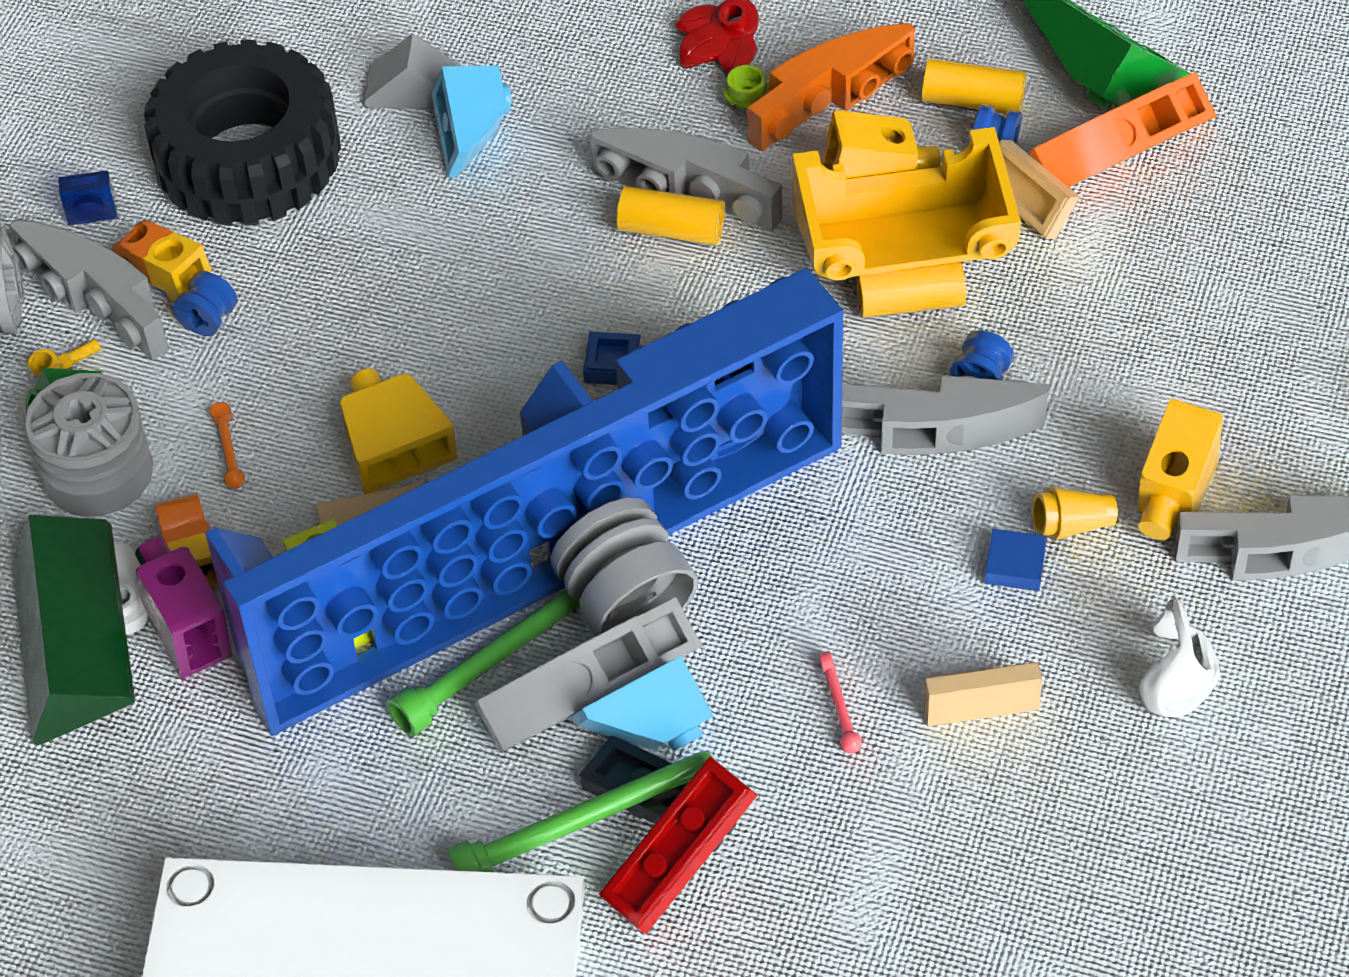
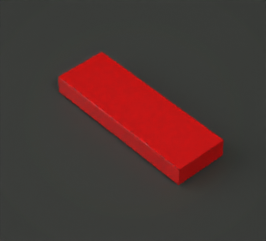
(678, 845)

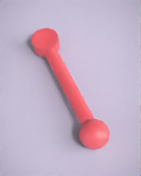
(850, 740)

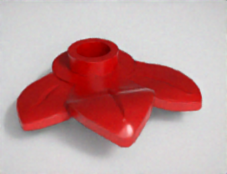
(715, 37)

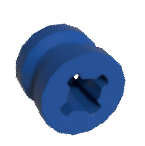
(1006, 125)
(205, 303)
(983, 356)

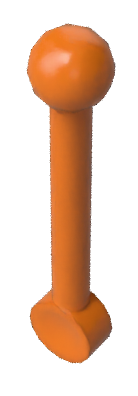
(221, 415)

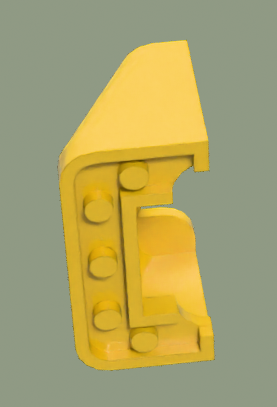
(906, 216)

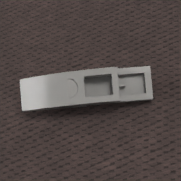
(687, 166)
(91, 276)
(958, 418)
(1269, 544)
(586, 674)

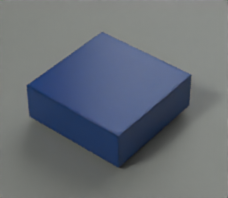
(602, 353)
(1015, 559)

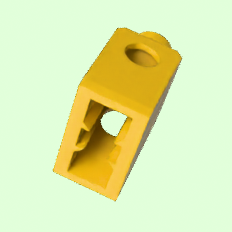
(874, 145)
(394, 429)
(1178, 467)

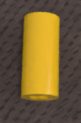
(973, 85)
(671, 215)
(911, 290)

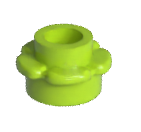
(745, 86)

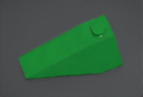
(1100, 54)

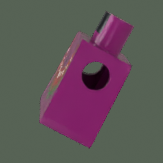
(182, 607)

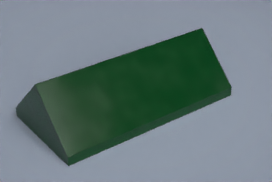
(70, 624)

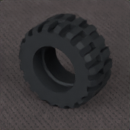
(252, 175)

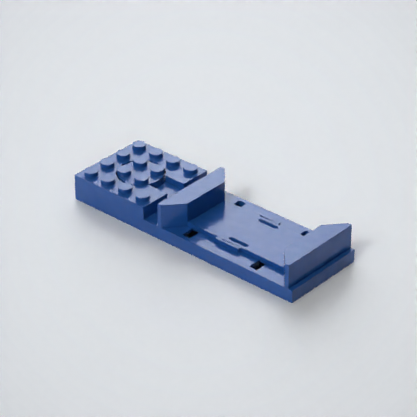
(687, 432)

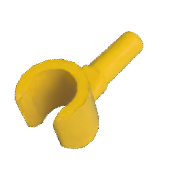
(47, 358)

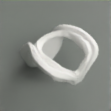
(1178, 680)

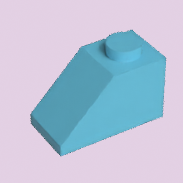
(468, 111)
(651, 709)

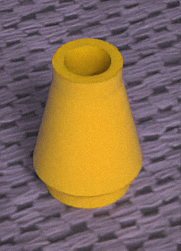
(1071, 512)

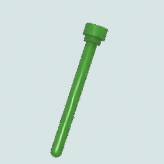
(415, 707)
(484, 857)

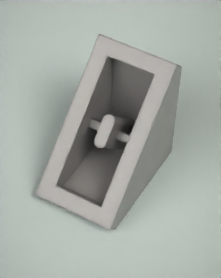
(405, 76)

